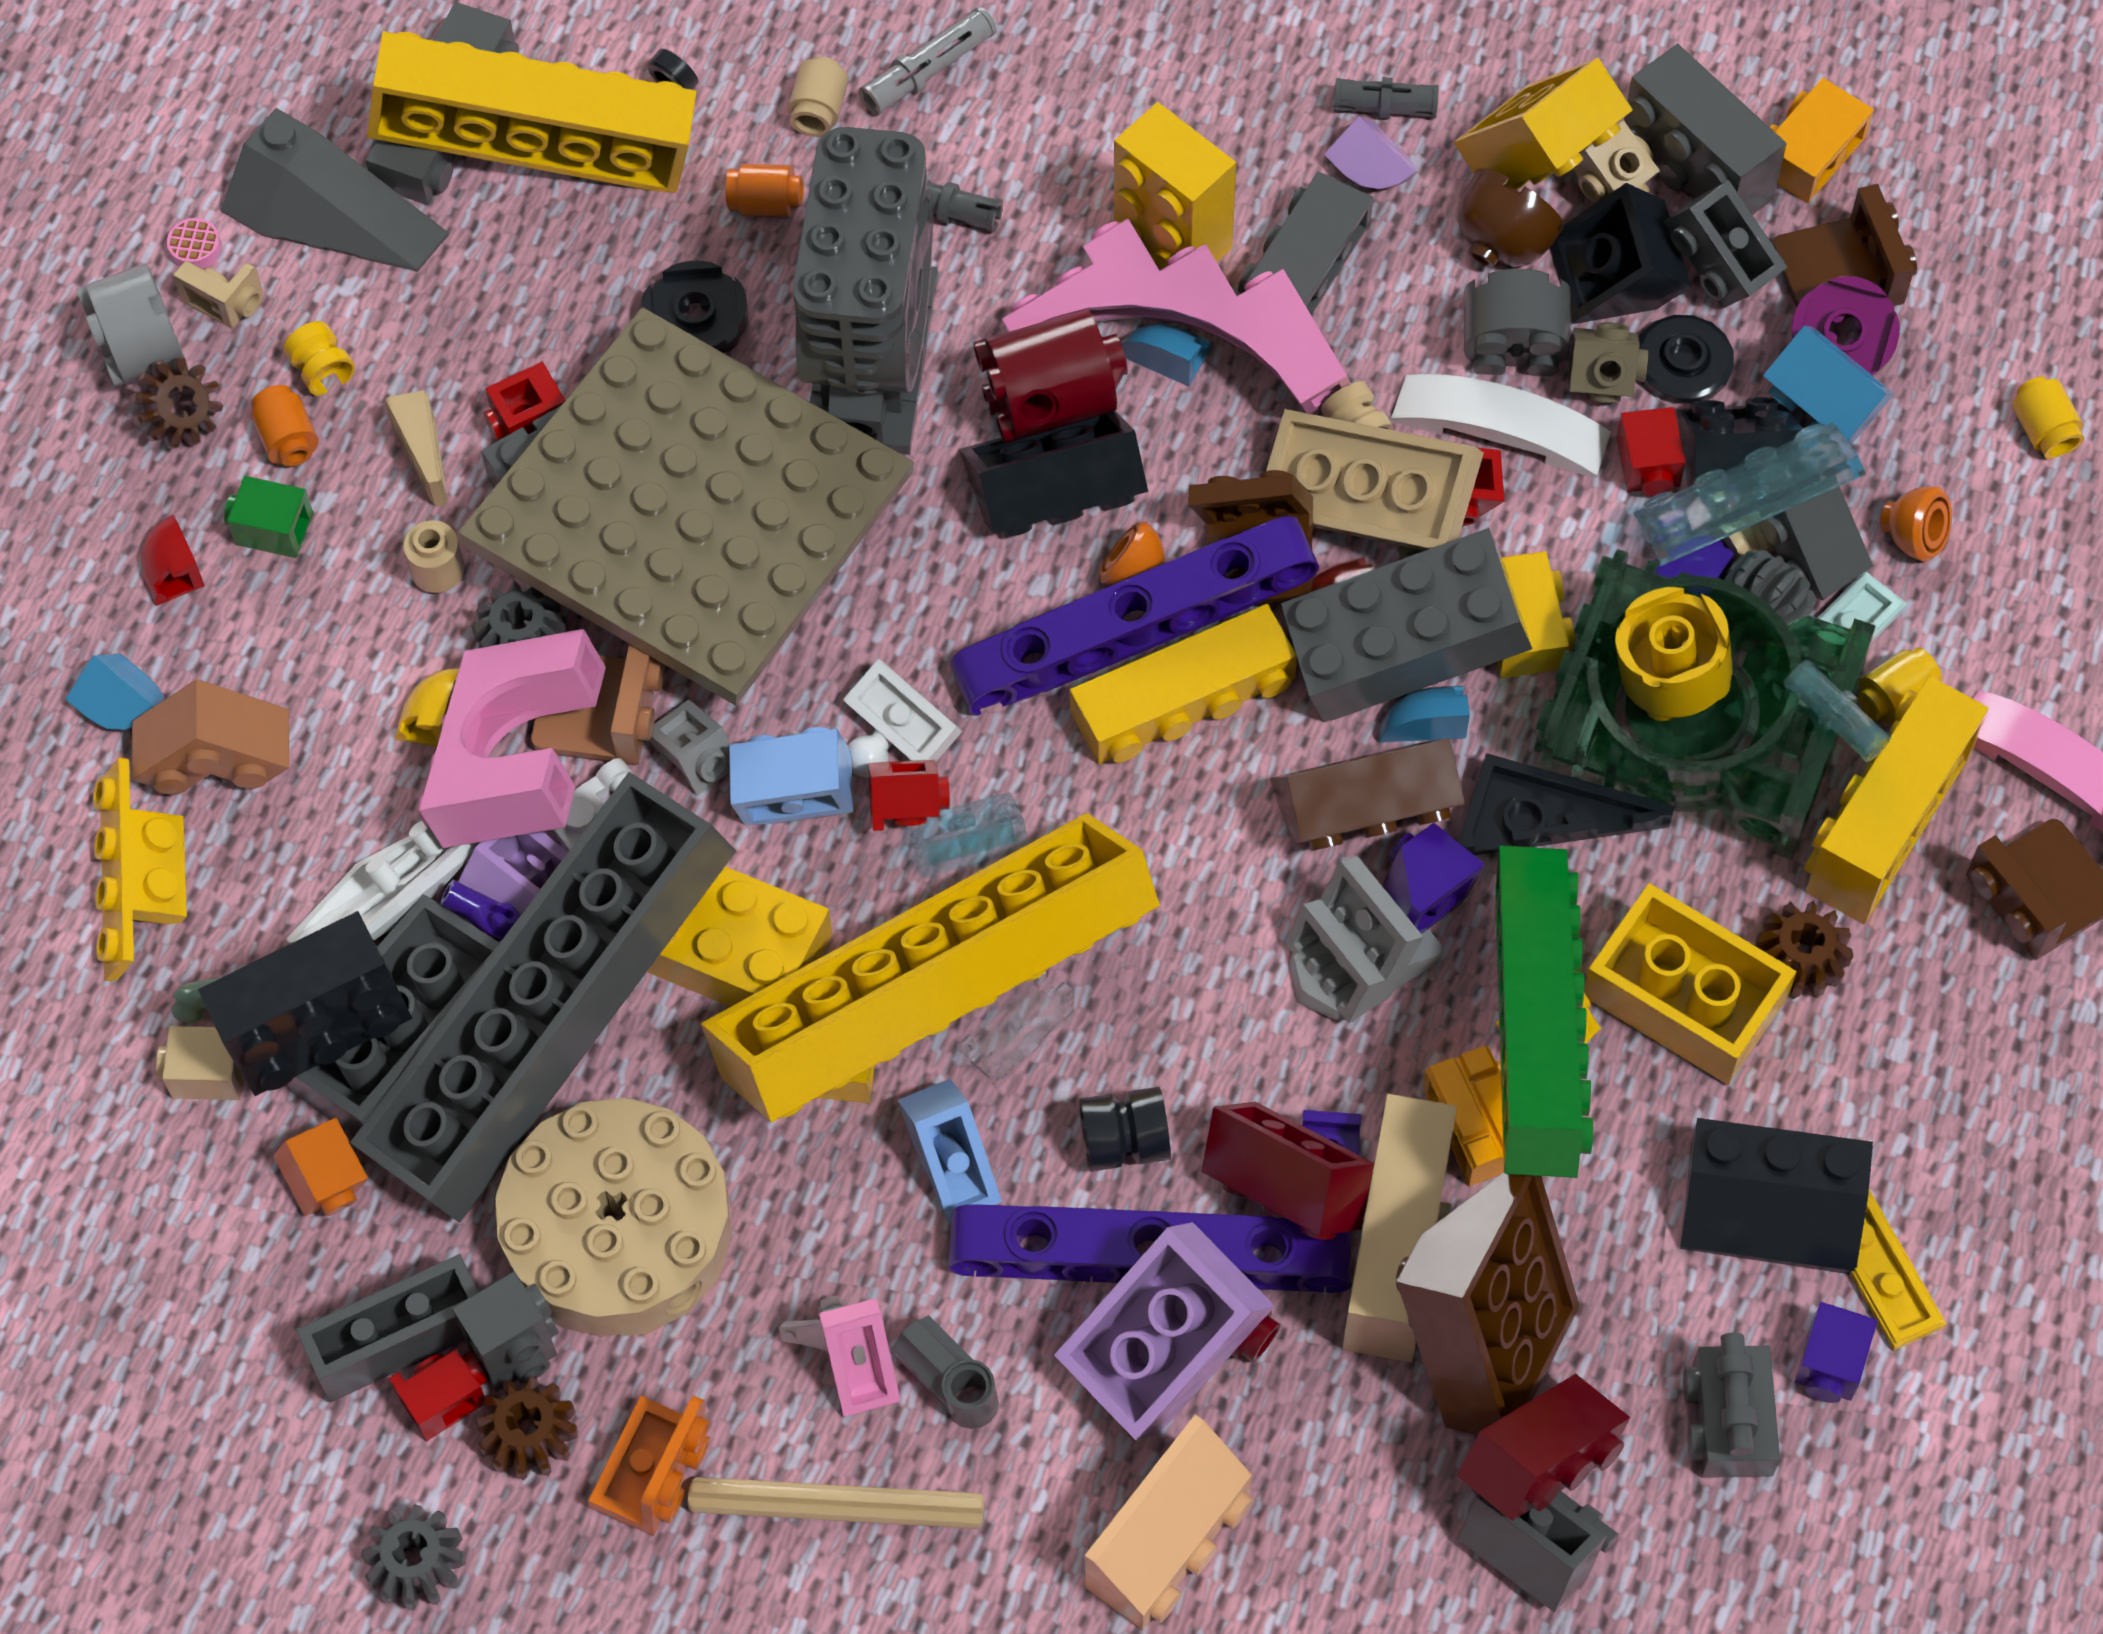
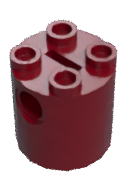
(1050, 374)

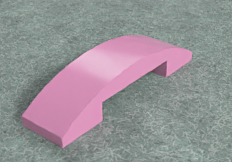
(2044, 752)

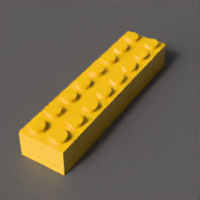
(930, 966)

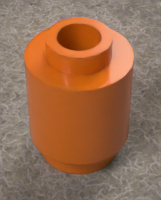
(764, 190)
(283, 426)

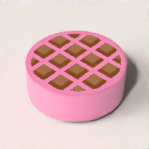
(195, 242)

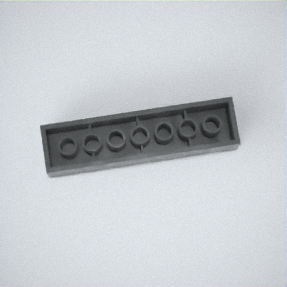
(544, 996)

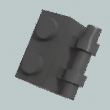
(1733, 1410)
(1541, 1550)

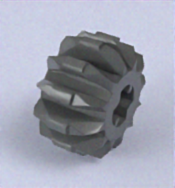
(1774, 583)
(514, 608)
(390, 1562)

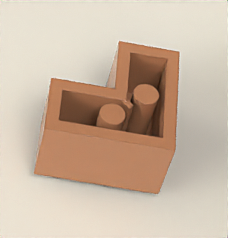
(208, 733)

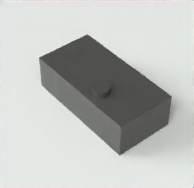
(432, 963)

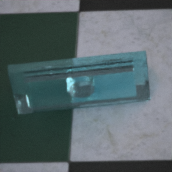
(968, 835)

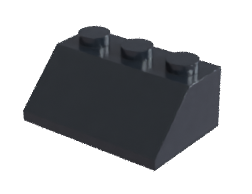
(1055, 473)
(1776, 1195)

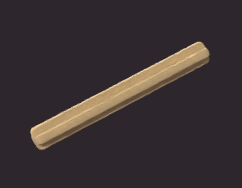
(836, 1502)

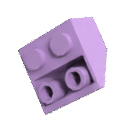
(512, 868)

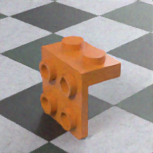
(650, 1464)

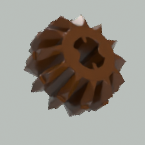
(193, 400)
(1827, 946)
(507, 1440)

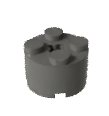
(1517, 323)

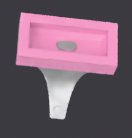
(856, 1352)

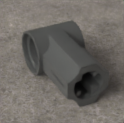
(946, 1371)

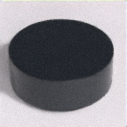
(671, 68)

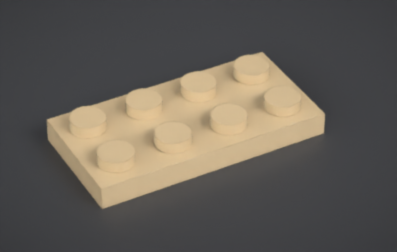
(1378, 479)

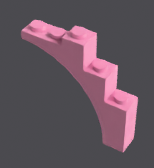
(1193, 291)

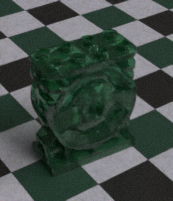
(1687, 756)

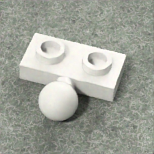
(899, 718)

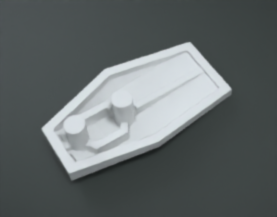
(388, 883)

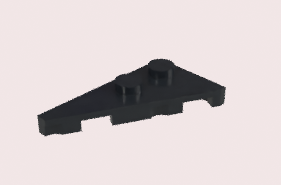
(1541, 807)

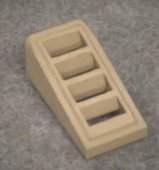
(417, 432)

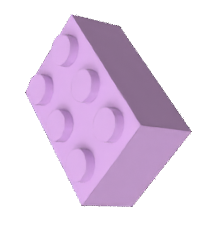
(1164, 1330)

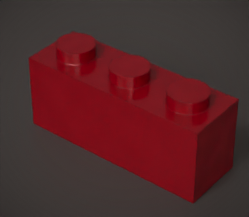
(1287, 1169)
(1544, 1447)

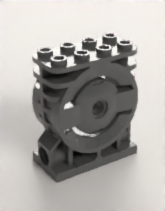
(866, 281)

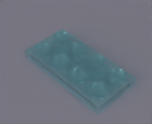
(1748, 493)

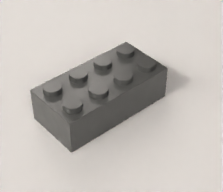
(1406, 626)

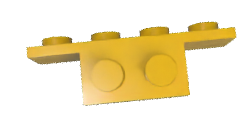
(139, 868)

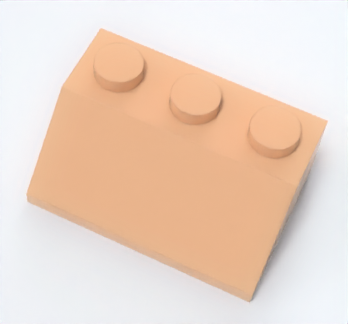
(1169, 1526)

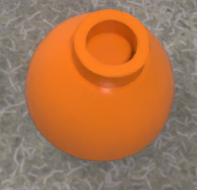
(1919, 522)
(1132, 554)

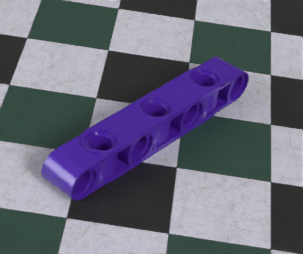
(1176, 601)
(1106, 1240)

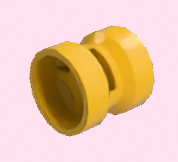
(316, 354)

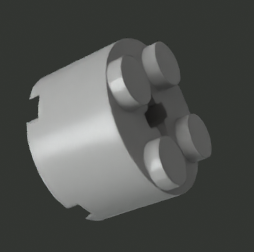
(129, 323)

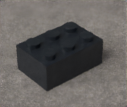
(305, 1004)

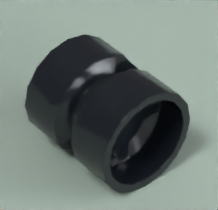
(1125, 1129)

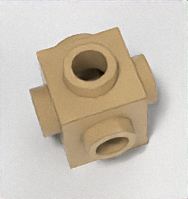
(1614, 163)

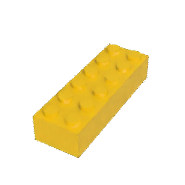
(530, 112)

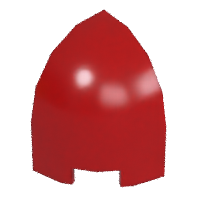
(169, 563)

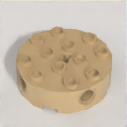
(624, 1162)

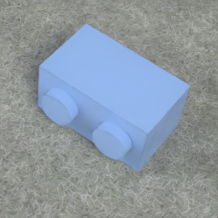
(791, 777)

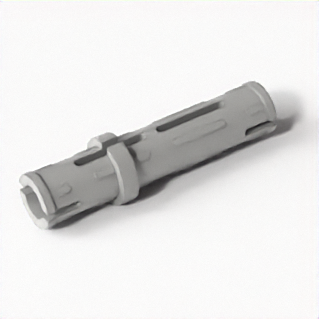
(883, 91)

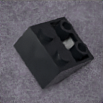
(1724, 436)

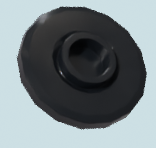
(1686, 358)

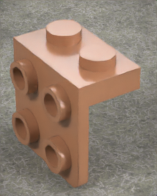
(617, 721)

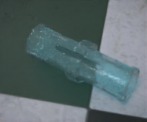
(1837, 710)

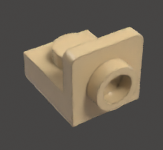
(215, 296)

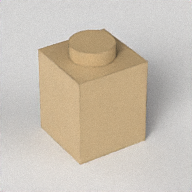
(198, 1065)

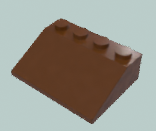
(1489, 1301)

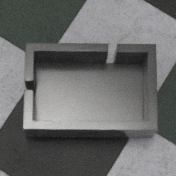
(1702, 131)

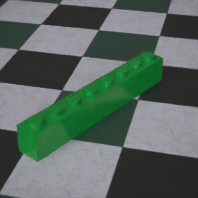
(1541, 1014)

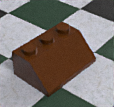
(1369, 793)

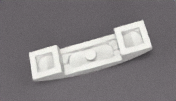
(1504, 417)

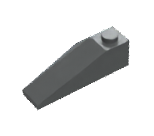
(313, 193)

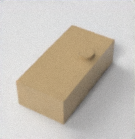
(1399, 1210)

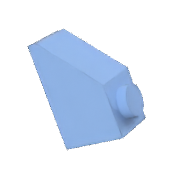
(949, 1146)

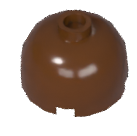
(1505, 223)

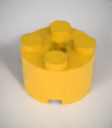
(1674, 653)

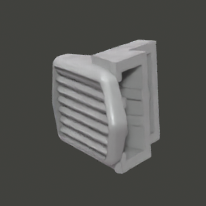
(1355, 946)

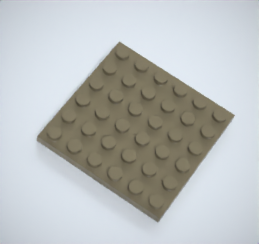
(687, 505)

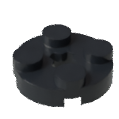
(715, 291)

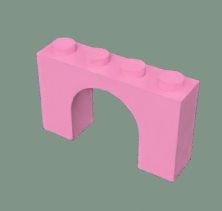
(494, 692)

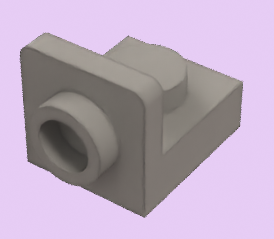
(693, 745)

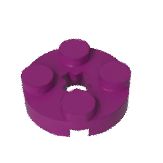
(1872, 314)

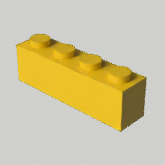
(1183, 685)

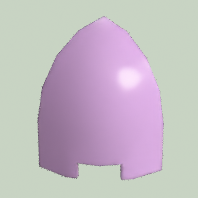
(1370, 156)

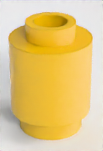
(2048, 417)
(1889, 682)

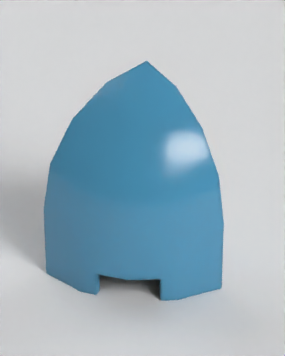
(1167, 351)
(113, 692)
(1427, 715)

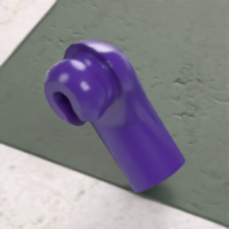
(484, 912)

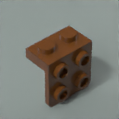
(1856, 246)
(1239, 505)
(2040, 885)

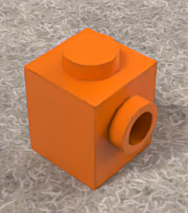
(321, 1169)

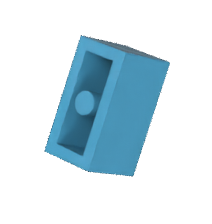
(1826, 384)

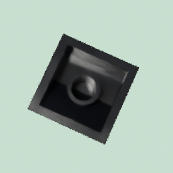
(1619, 257)

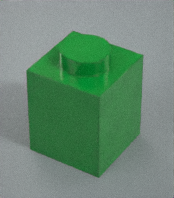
(268, 516)

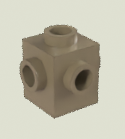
(1596, 346)

